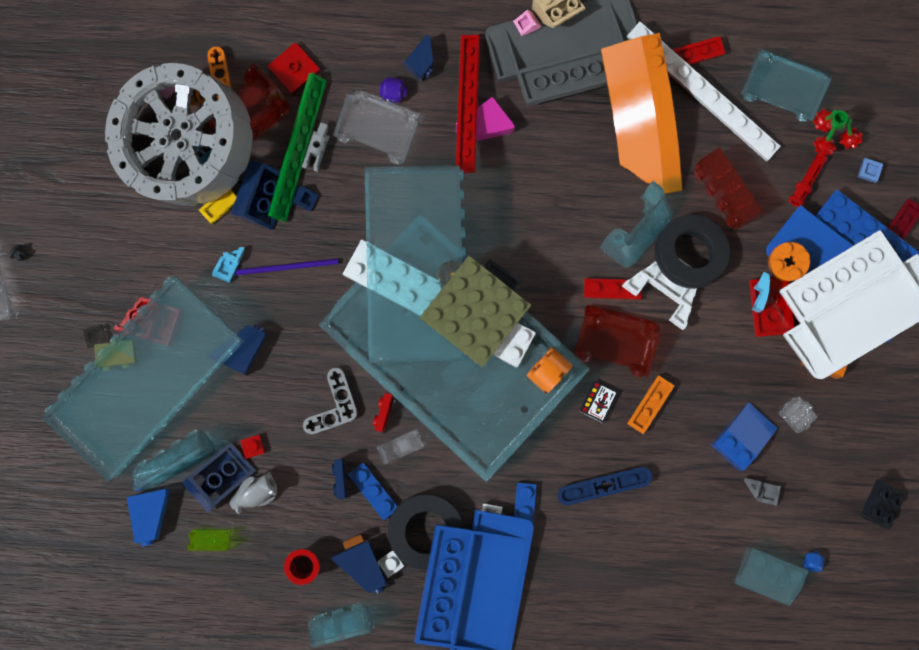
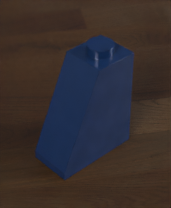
(246, 354)
(363, 567)

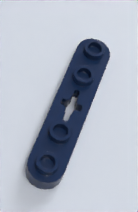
(622, 482)

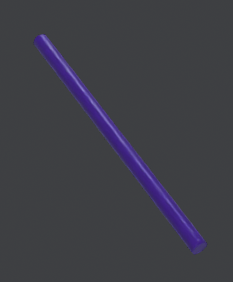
(287, 266)

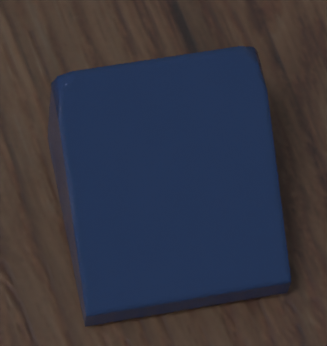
(304, 198)

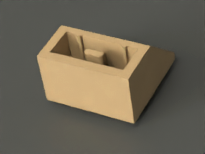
(556, 11)

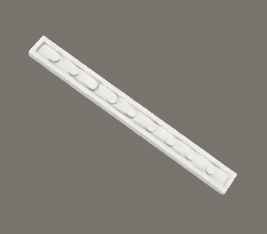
(713, 100)

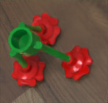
(832, 121)

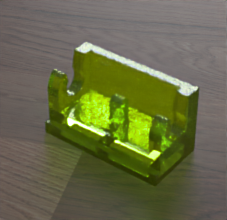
(209, 540)

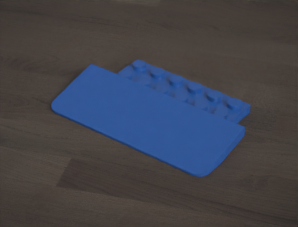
(834, 230)
(475, 583)

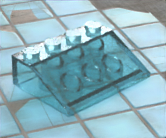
(172, 461)

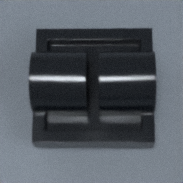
(882, 504)

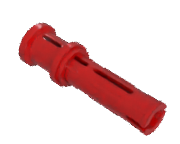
(805, 186)

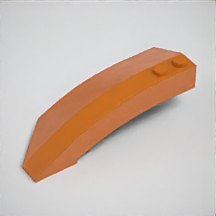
(643, 110)

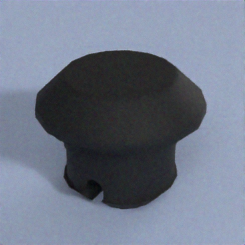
(17, 253)

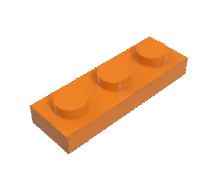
(650, 404)

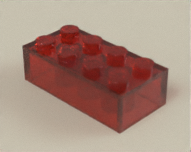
(727, 189)

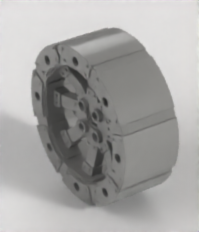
(225, 161)

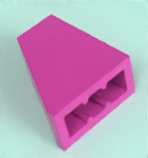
(492, 121)

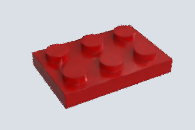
(776, 315)

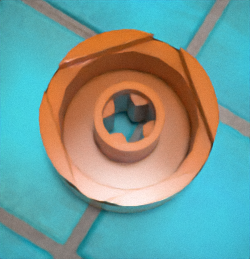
(800, 260)
(549, 370)

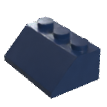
(256, 195)

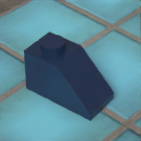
(421, 60)

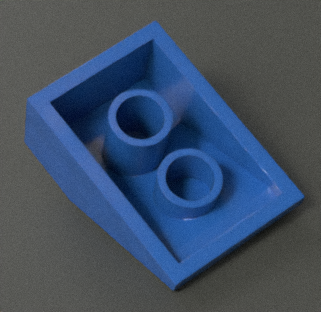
(744, 437)

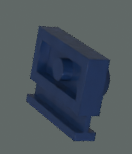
(338, 471)

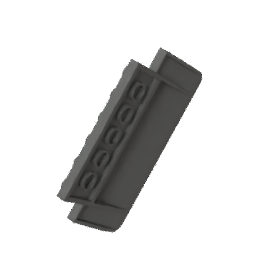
(560, 58)

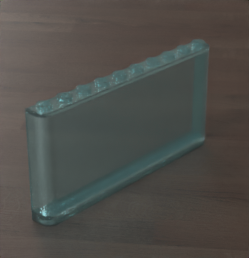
(409, 235)
(121, 408)

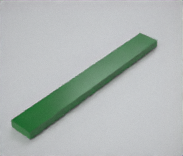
(297, 147)

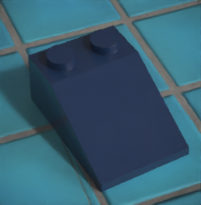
(218, 477)

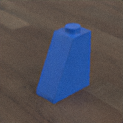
(147, 515)

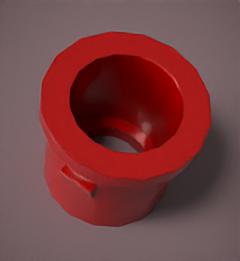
(291, 570)

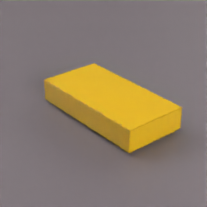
(217, 208)

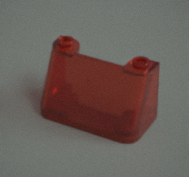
(262, 101)
(618, 339)

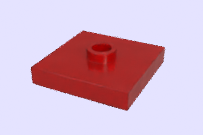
(293, 68)

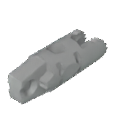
(320, 139)

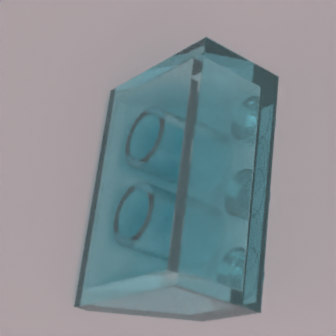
(770, 576)
(339, 625)

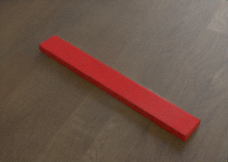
(468, 103)

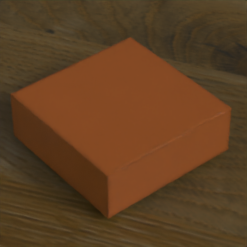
(353, 541)

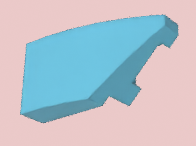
(228, 264)
(763, 288)

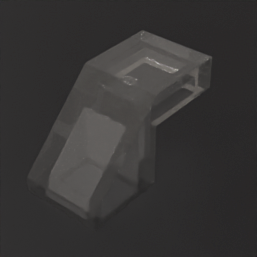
(400, 447)

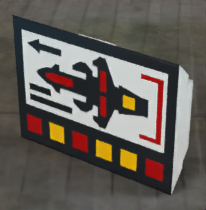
(599, 401)

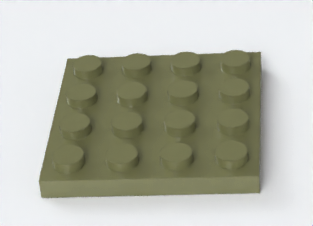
(475, 311)

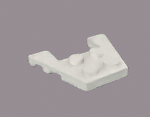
(679, 294)

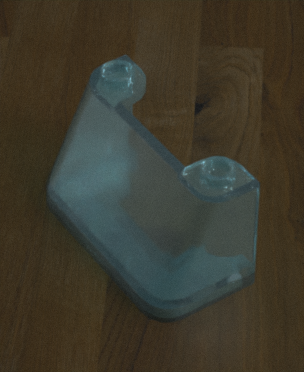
(785, 84)
(628, 248)

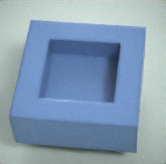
(870, 170)

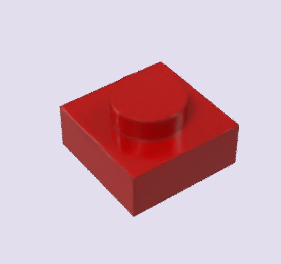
(252, 446)

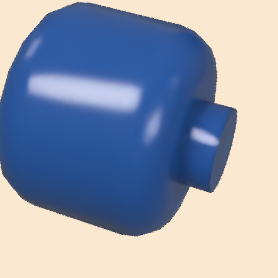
(814, 561)

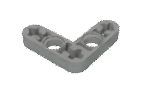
(337, 412)

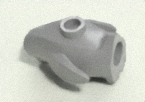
(254, 493)

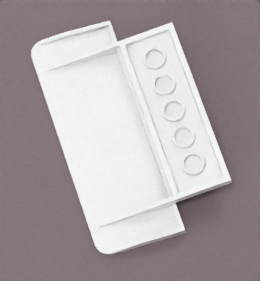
(852, 305)

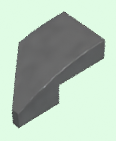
(763, 492)

